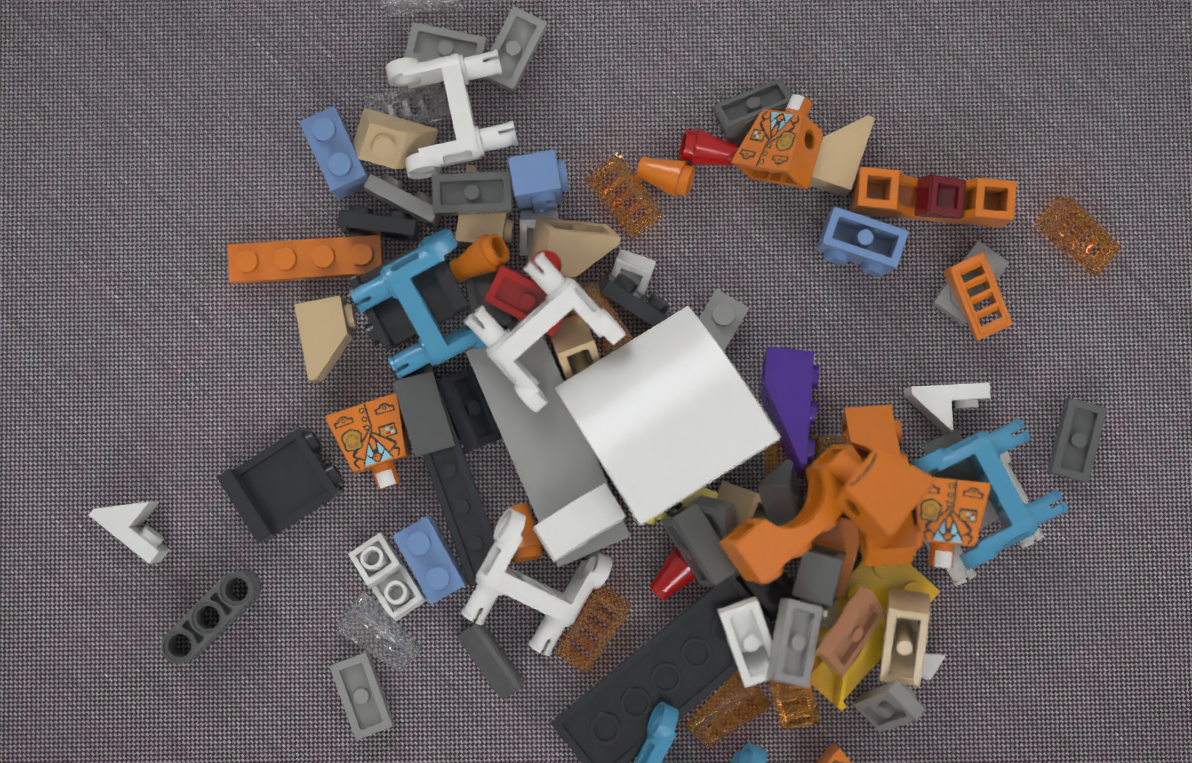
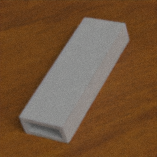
(544, 445)

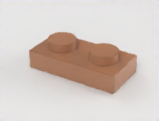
(851, 631)

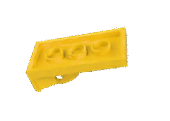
(879, 581)

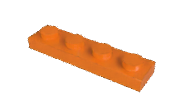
(304, 259)

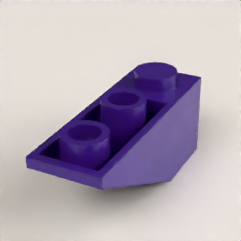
(786, 394)

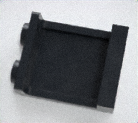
(388, 318)
(282, 484)

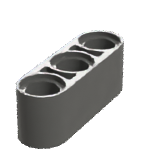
(194, 623)

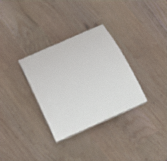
(666, 414)

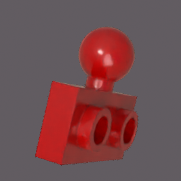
(518, 293)

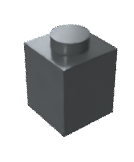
(819, 575)

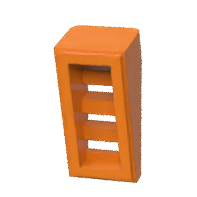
(986, 277)

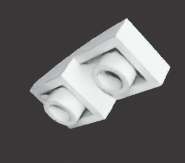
(579, 522)
(387, 576)

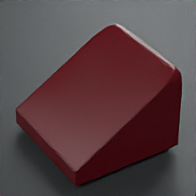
(940, 197)

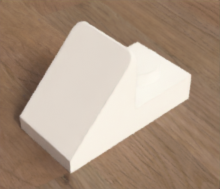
(937, 400)
(125, 525)
(747, 639)

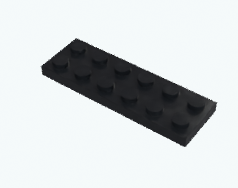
(672, 667)

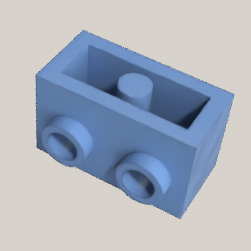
(538, 180)
(861, 241)

